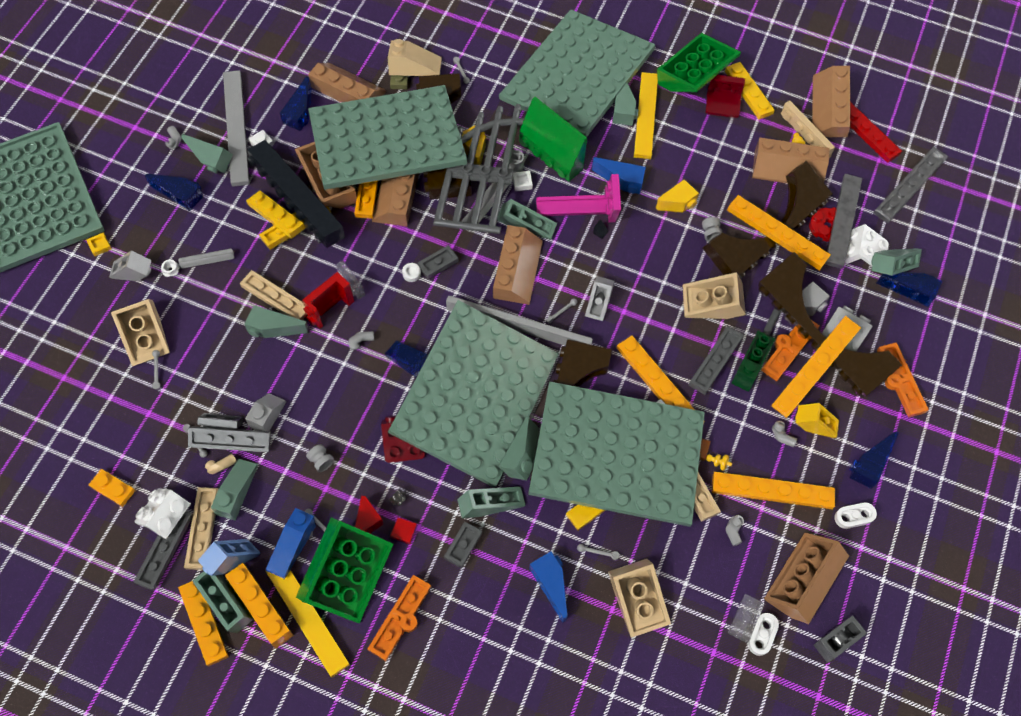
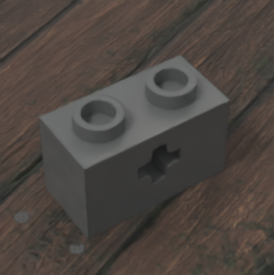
(840, 639)

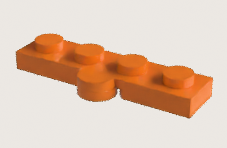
(787, 349)
(904, 384)
(400, 618)

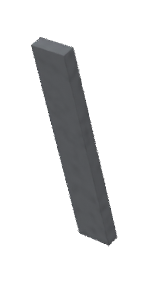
(910, 185)
(843, 220)

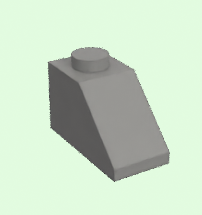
(131, 267)
(599, 298)
(814, 299)
(265, 412)

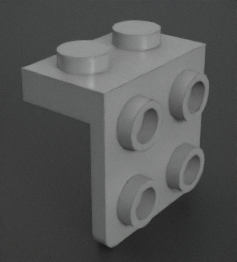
(862, 321)

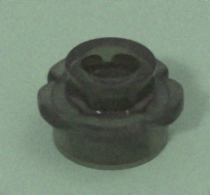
(398, 498)

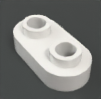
(854, 516)
(763, 635)

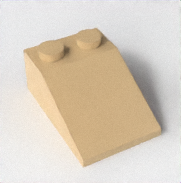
(412, 60)
(714, 298)
(141, 331)
(639, 597)

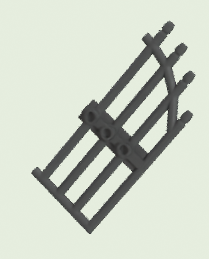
(481, 173)

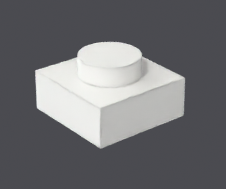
(259, 137)
(522, 181)

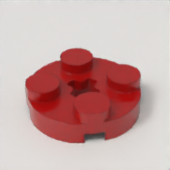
(818, 220)

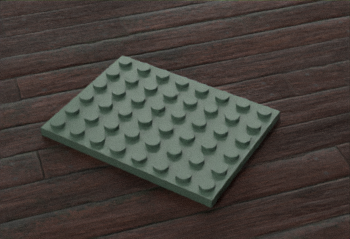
(579, 70)
(386, 137)
(42, 197)
(473, 393)
(618, 454)

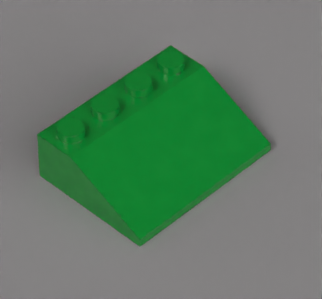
(695, 64)
(553, 140)
(344, 570)

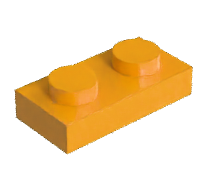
(112, 488)

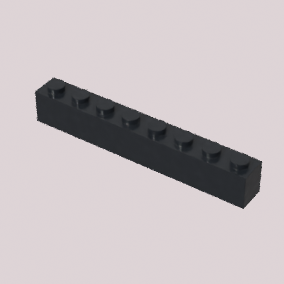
(296, 194)

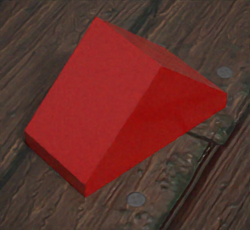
(367, 517)

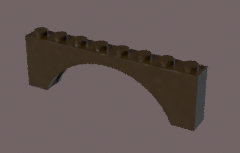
(436, 177)
(805, 194)
(784, 288)
(581, 363)

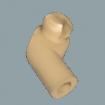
(213, 468)

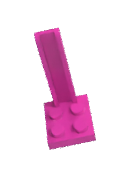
(584, 205)

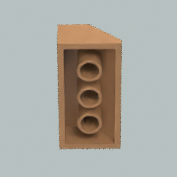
(341, 84)
(832, 101)
(778, 158)
(335, 197)
(395, 200)
(517, 265)
(807, 577)

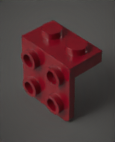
(724, 96)
(395, 448)

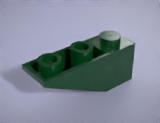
(753, 361)

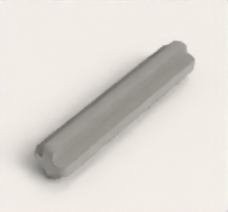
(206, 258)

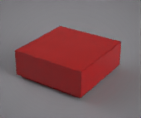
(403, 530)

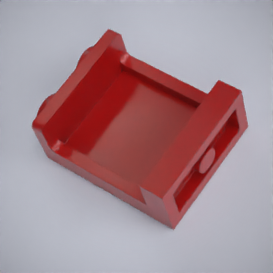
(326, 297)

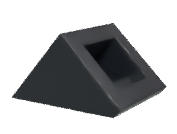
(600, 229)

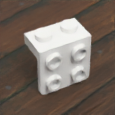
(864, 244)
(162, 512)

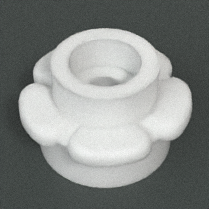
(168, 264)

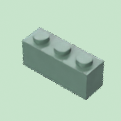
(223, 601)

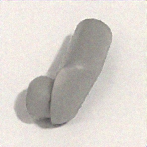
(175, 138)
(359, 337)
(781, 436)
(732, 529)

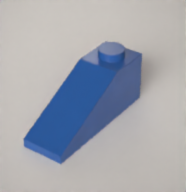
(630, 175)
(291, 542)
(549, 576)

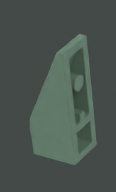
(625, 107)
(208, 154)
(518, 215)
(895, 261)
(273, 324)
(521, 454)
(234, 489)
(490, 501)

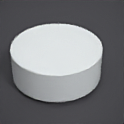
(411, 272)

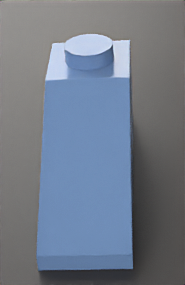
(227, 555)

